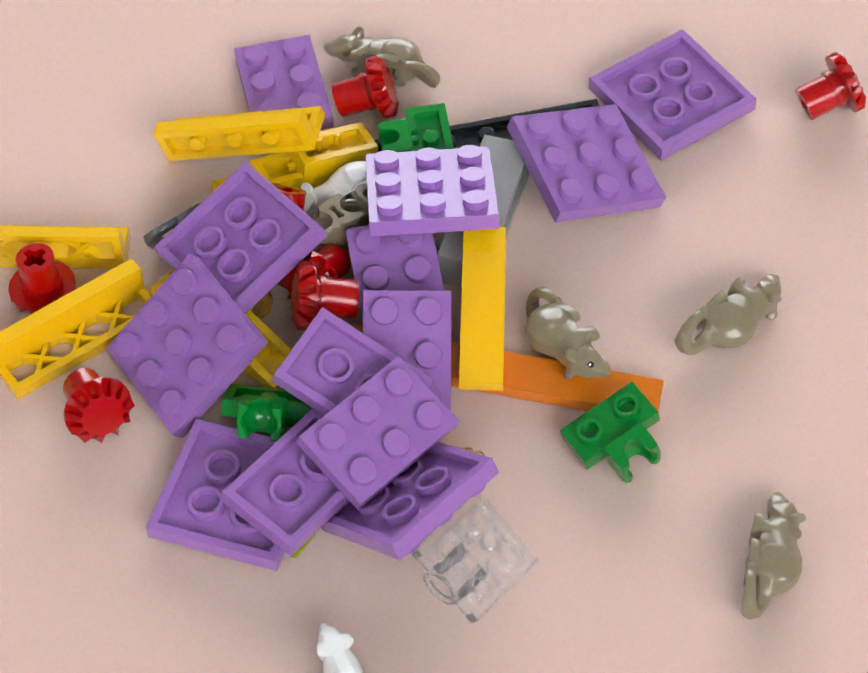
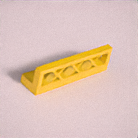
(240, 133)
(73, 245)
(67, 323)

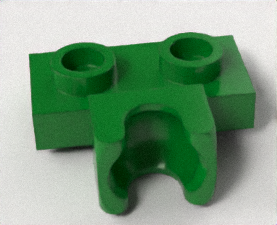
(422, 128)
(262, 409)
(615, 431)

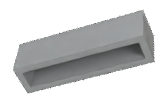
(510, 180)

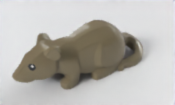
(399, 54)
(340, 215)
(731, 318)
(554, 333)
(773, 555)

